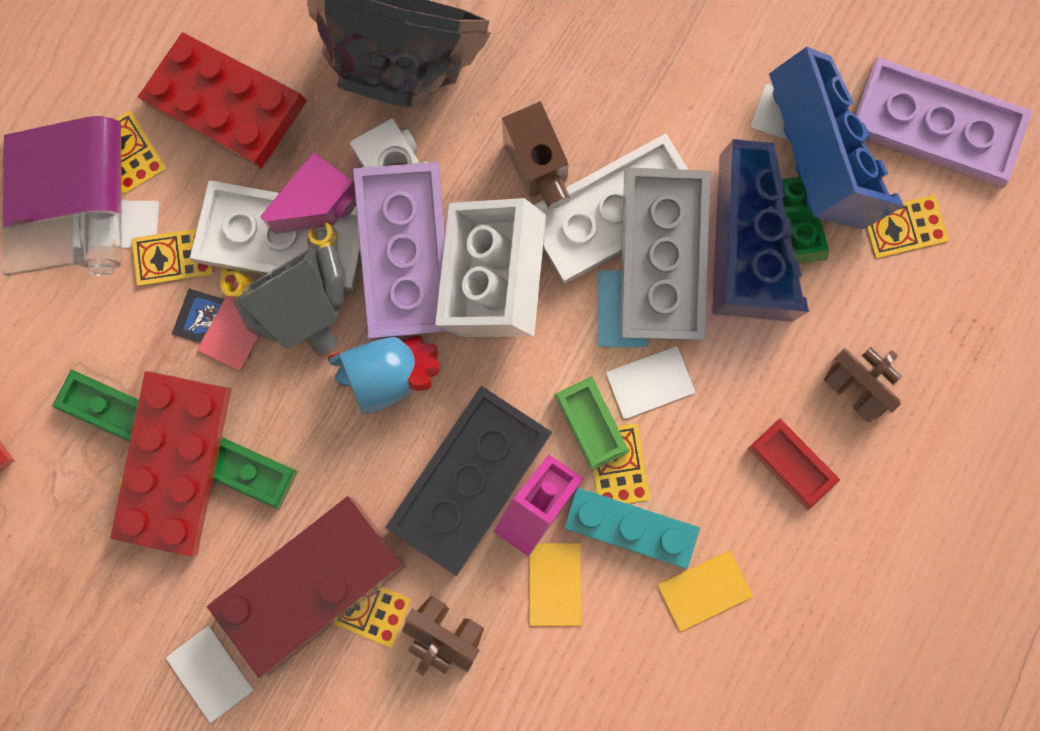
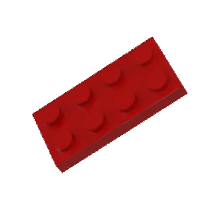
(222, 99)
(170, 463)

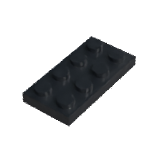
(468, 480)

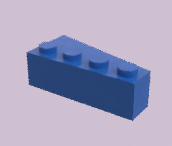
(829, 142)

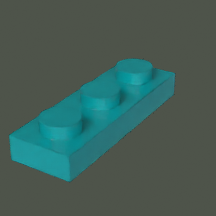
(632, 528)

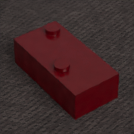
(305, 587)

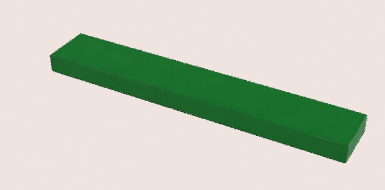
(116, 413)

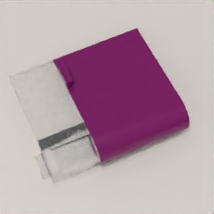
(63, 197)

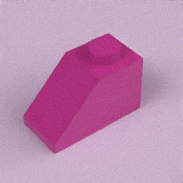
(311, 198)
(537, 505)

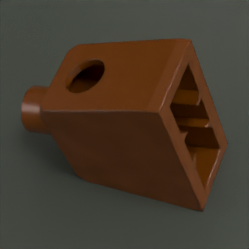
(537, 154)

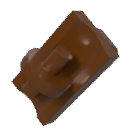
(878, 396)
(425, 628)

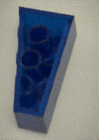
(753, 241)

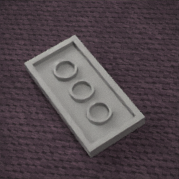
(664, 253)

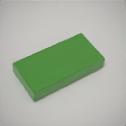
(591, 423)

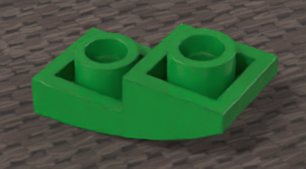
(808, 235)

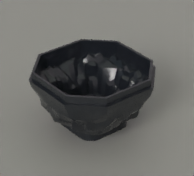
(397, 46)

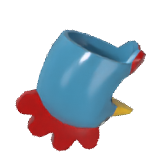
(386, 370)

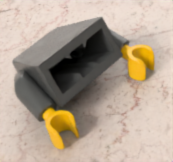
(295, 298)

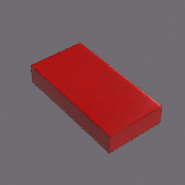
(794, 464)

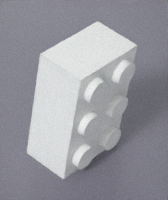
(491, 268)

